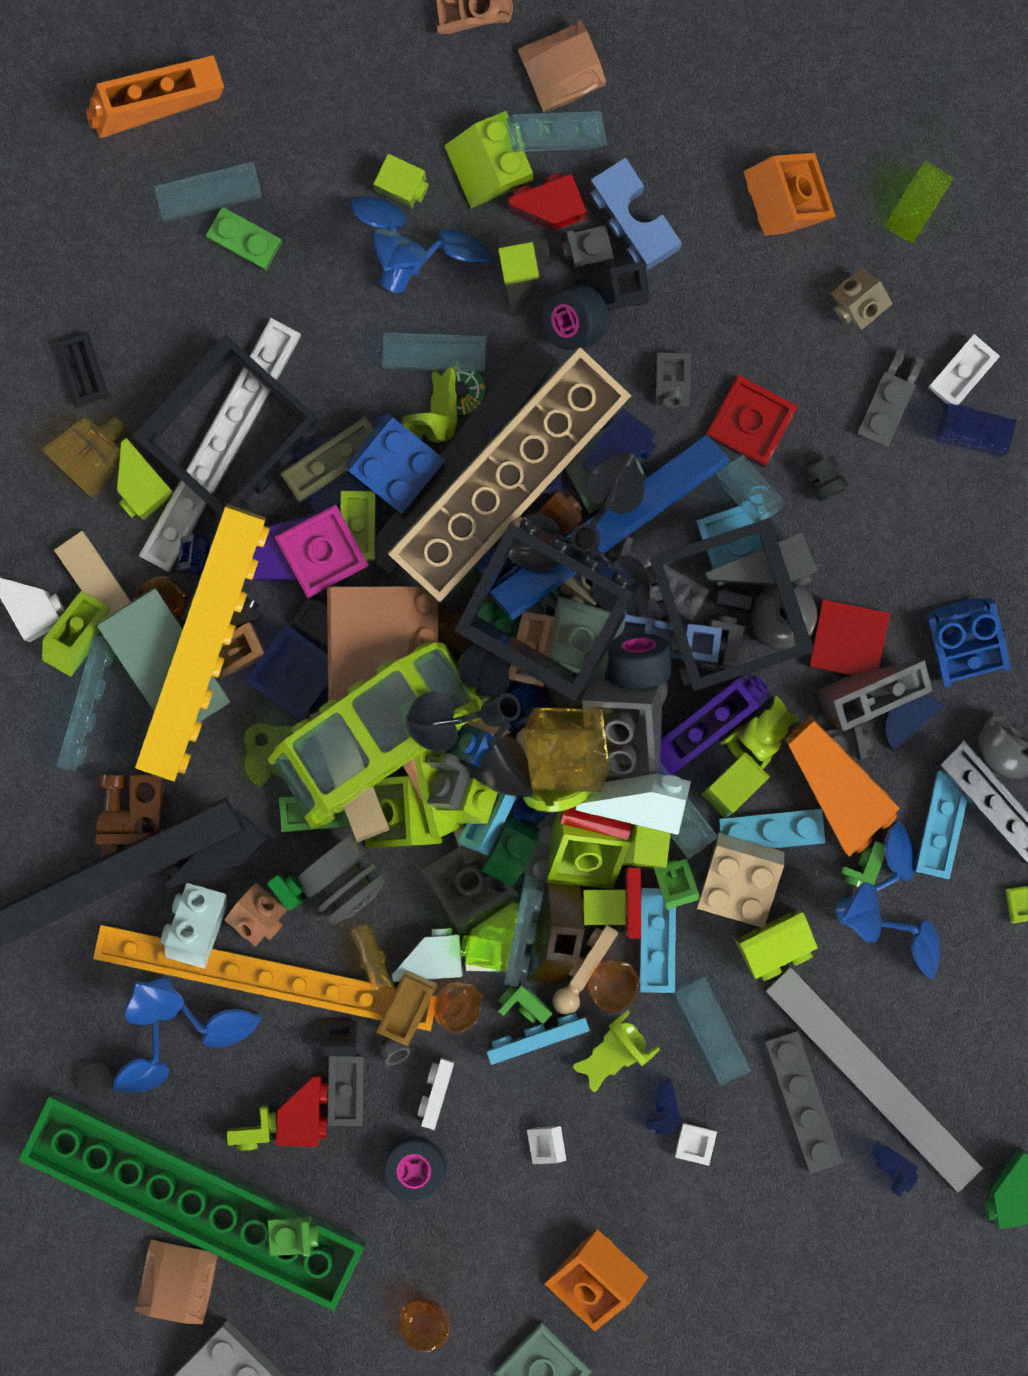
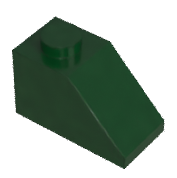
(511, 850)

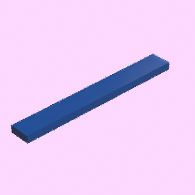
(661, 491)

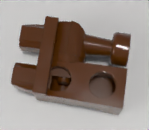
(127, 825)

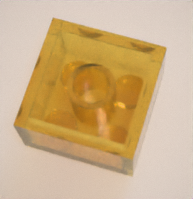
(566, 749)

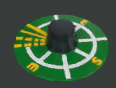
(469, 390)

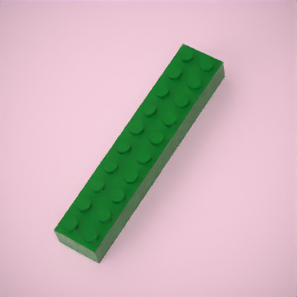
(186, 1198)

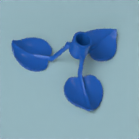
(403, 256)
(862, 908)
(161, 1002)

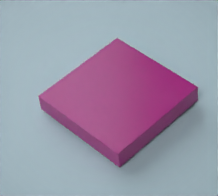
(321, 551)

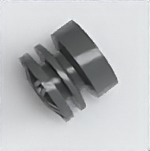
(341, 880)

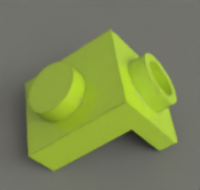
(248, 1137)

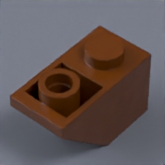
(564, 511)

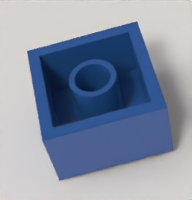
(394, 463)

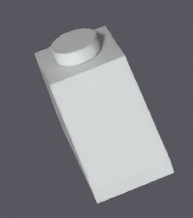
(30, 608)

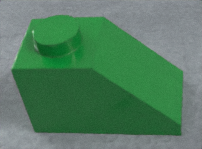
(1010, 1194)

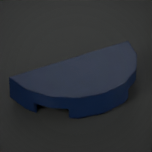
(908, 718)

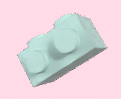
(194, 926)

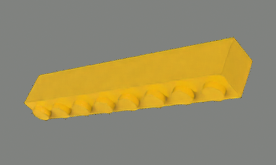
(201, 642)

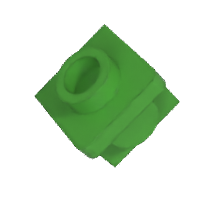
(871, 861)
(676, 883)
(530, 1007)
(292, 1236)

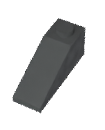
(756, 571)
(873, 693)

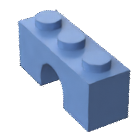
(647, 241)
(702, 639)

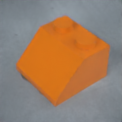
(789, 193)
(596, 1280)

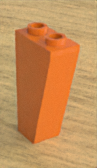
(153, 95)
(843, 789)

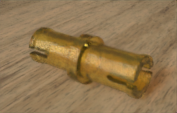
(372, 960)

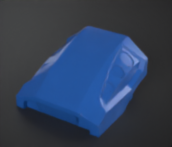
(968, 639)

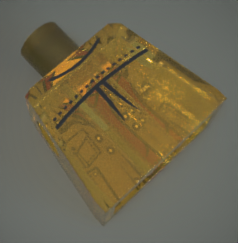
(88, 452)

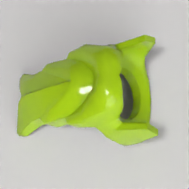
(441, 422)
(762, 733)
(620, 1047)

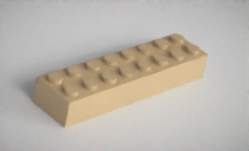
(509, 474)

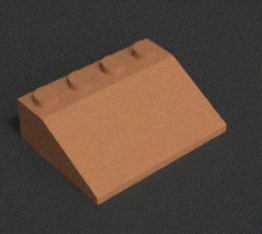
(372, 628)

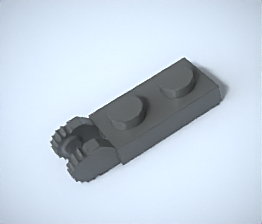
(889, 402)

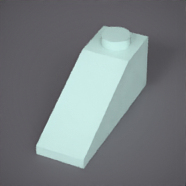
(644, 800)

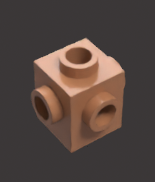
(256, 915)

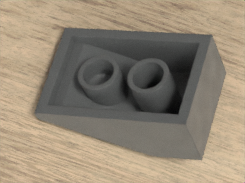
(630, 725)

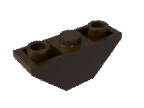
(557, 933)

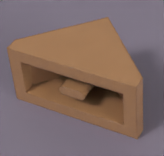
(243, 650)

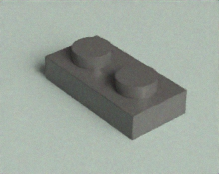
(346, 1091)

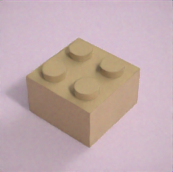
(741, 880)

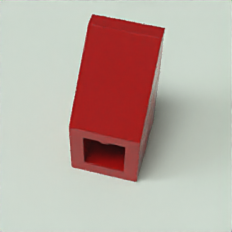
(551, 204)
(300, 1117)

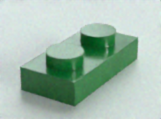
(287, 890)

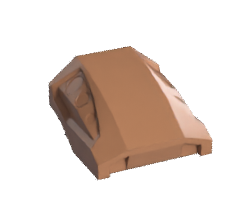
(467, 14)
(562, 67)
(176, 1282)

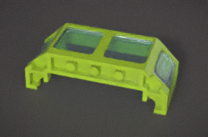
(366, 732)

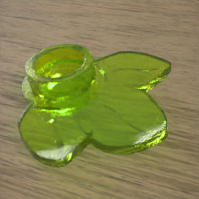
(256, 761)

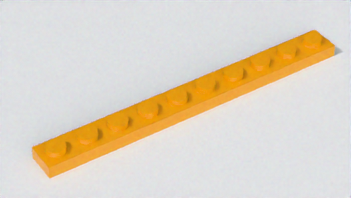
(251, 975)

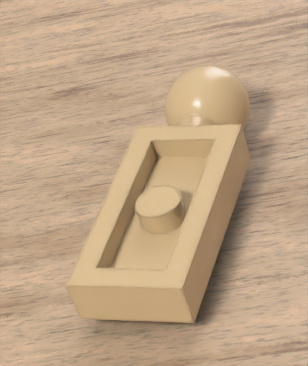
(567, 999)

